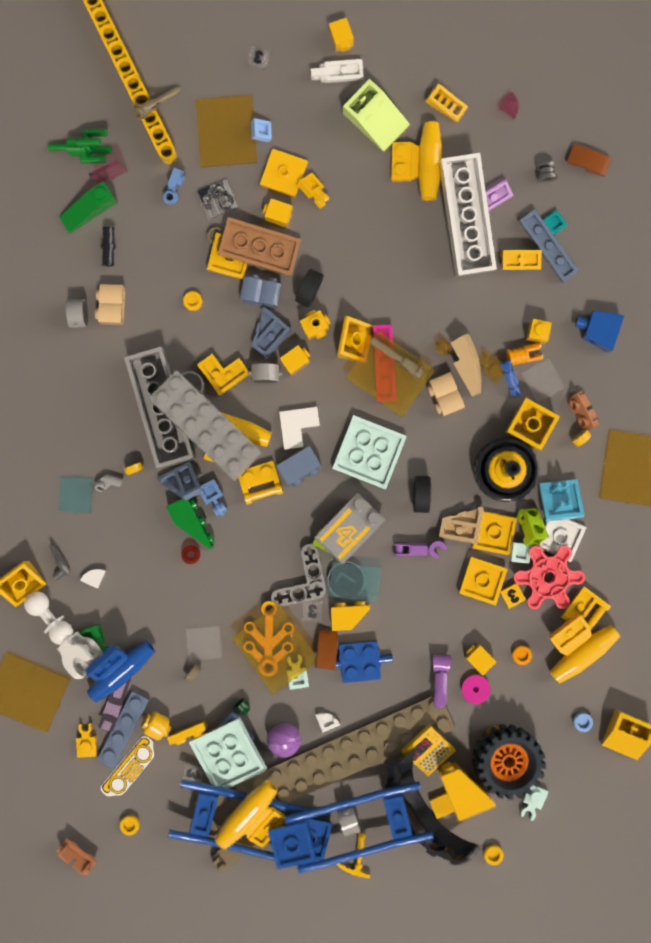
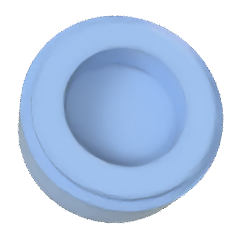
(582, 721)

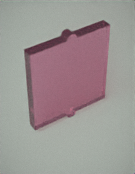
(108, 172)

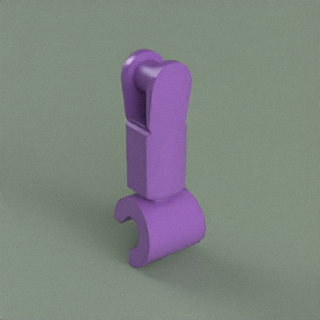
(419, 549)
(441, 665)

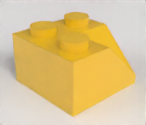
(532, 424)

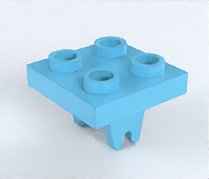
(561, 500)

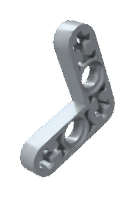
(311, 581)

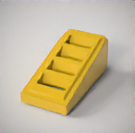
(444, 93)

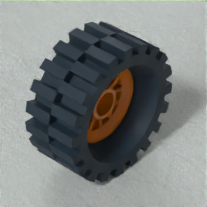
(517, 780)

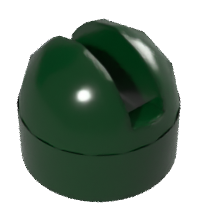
(242, 707)

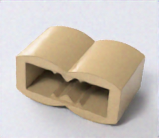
(111, 304)
(446, 395)

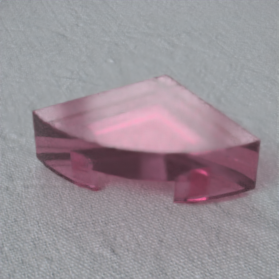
(510, 106)

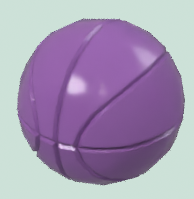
(283, 740)

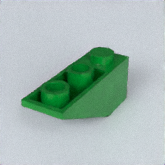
(185, 517)

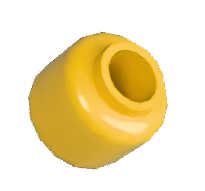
(156, 725)

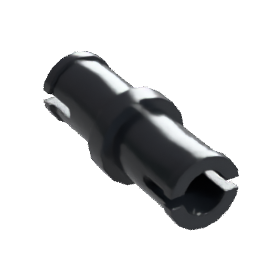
(108, 246)

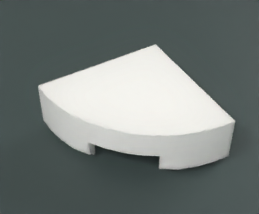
(93, 577)
(327, 721)

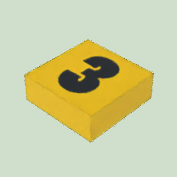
(512, 595)

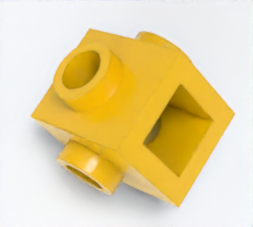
(315, 331)

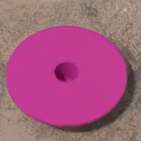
(475, 689)

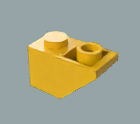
(347, 616)

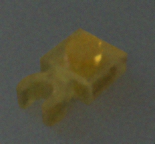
(492, 368)

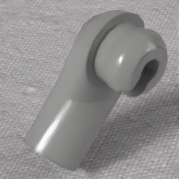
(106, 481)

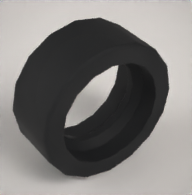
(309, 287)
(422, 494)

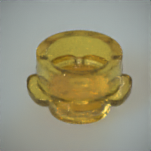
(443, 347)

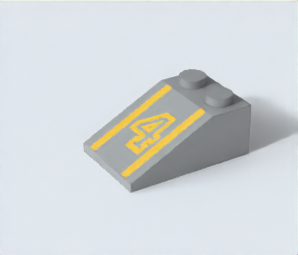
(349, 528)

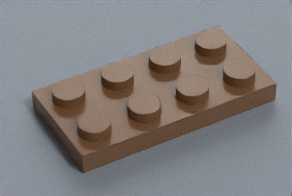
(259, 247)

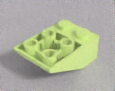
(375, 115)

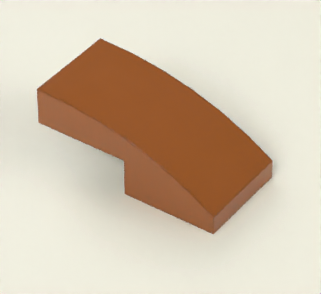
(589, 159)
(326, 650)

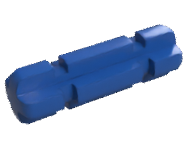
(511, 378)

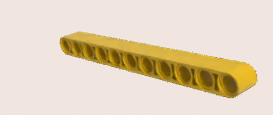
(130, 77)

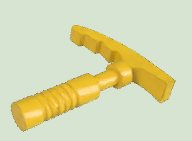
(356, 870)

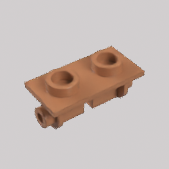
(579, 403)
(70, 850)

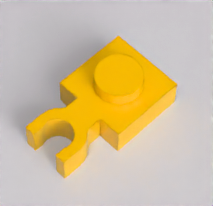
(86, 744)

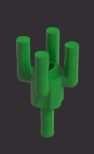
(84, 146)

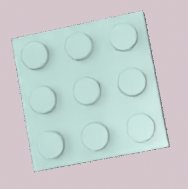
(369, 452)
(228, 754)

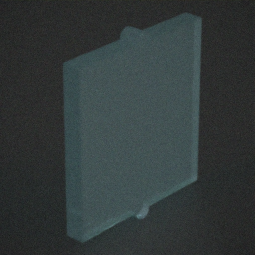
(75, 495)

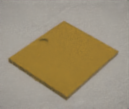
(226, 131)
(385, 379)
(627, 469)
(275, 649)
(30, 692)

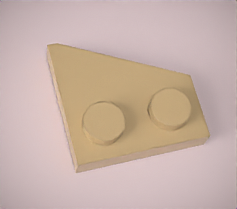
(463, 526)

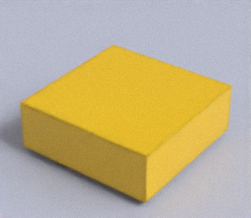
(441, 805)

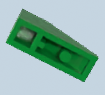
(88, 207)

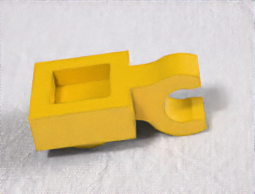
(313, 188)

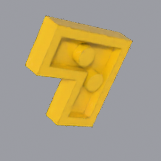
(221, 378)

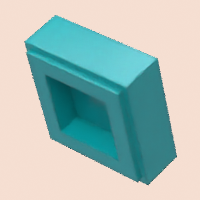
(555, 222)

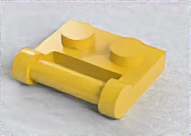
(260, 475)
(582, 604)

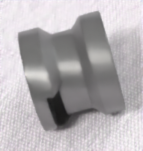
(546, 171)

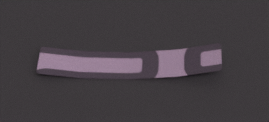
(113, 708)

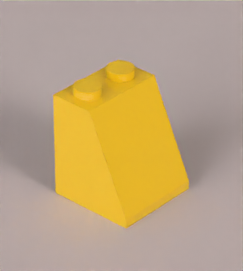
(463, 791)

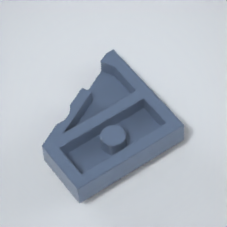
(269, 333)
(182, 481)

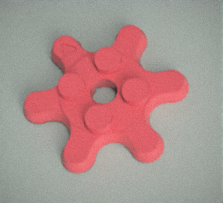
(557, 586)

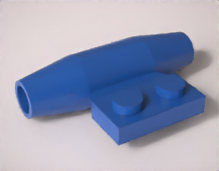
(116, 668)

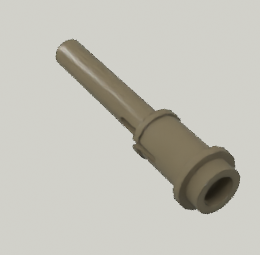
(141, 110)
(405, 363)

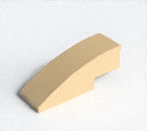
(469, 364)

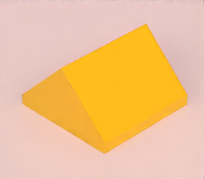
(354, 338)
(20, 582)

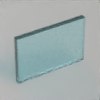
(355, 582)

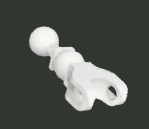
(73, 647)

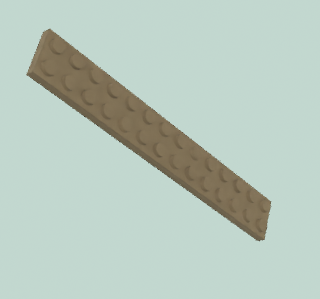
(340, 756)

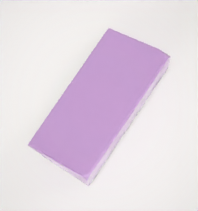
(497, 192)

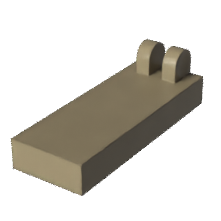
(225, 858)

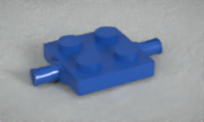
(361, 661)

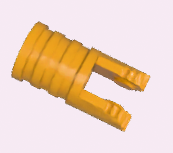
(521, 354)

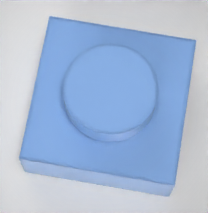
(261, 130)

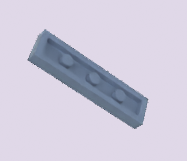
(550, 247)
(123, 729)

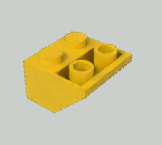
(627, 735)

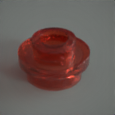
(184, 554)

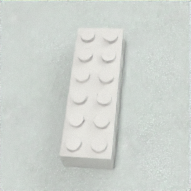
(467, 214)

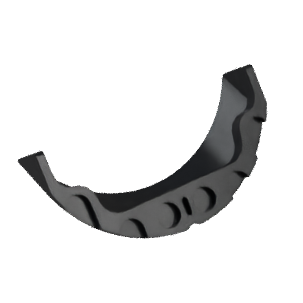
(445, 843)

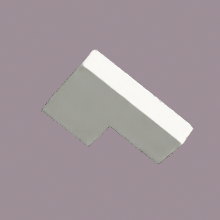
(292, 423)

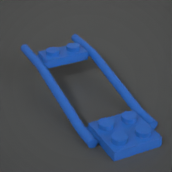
(205, 810)
(293, 841)

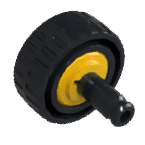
(506, 470)

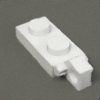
(338, 71)

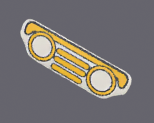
(129, 768)

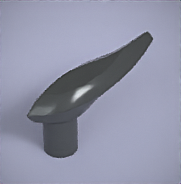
(59, 560)

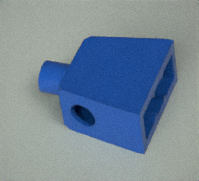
(600, 329)

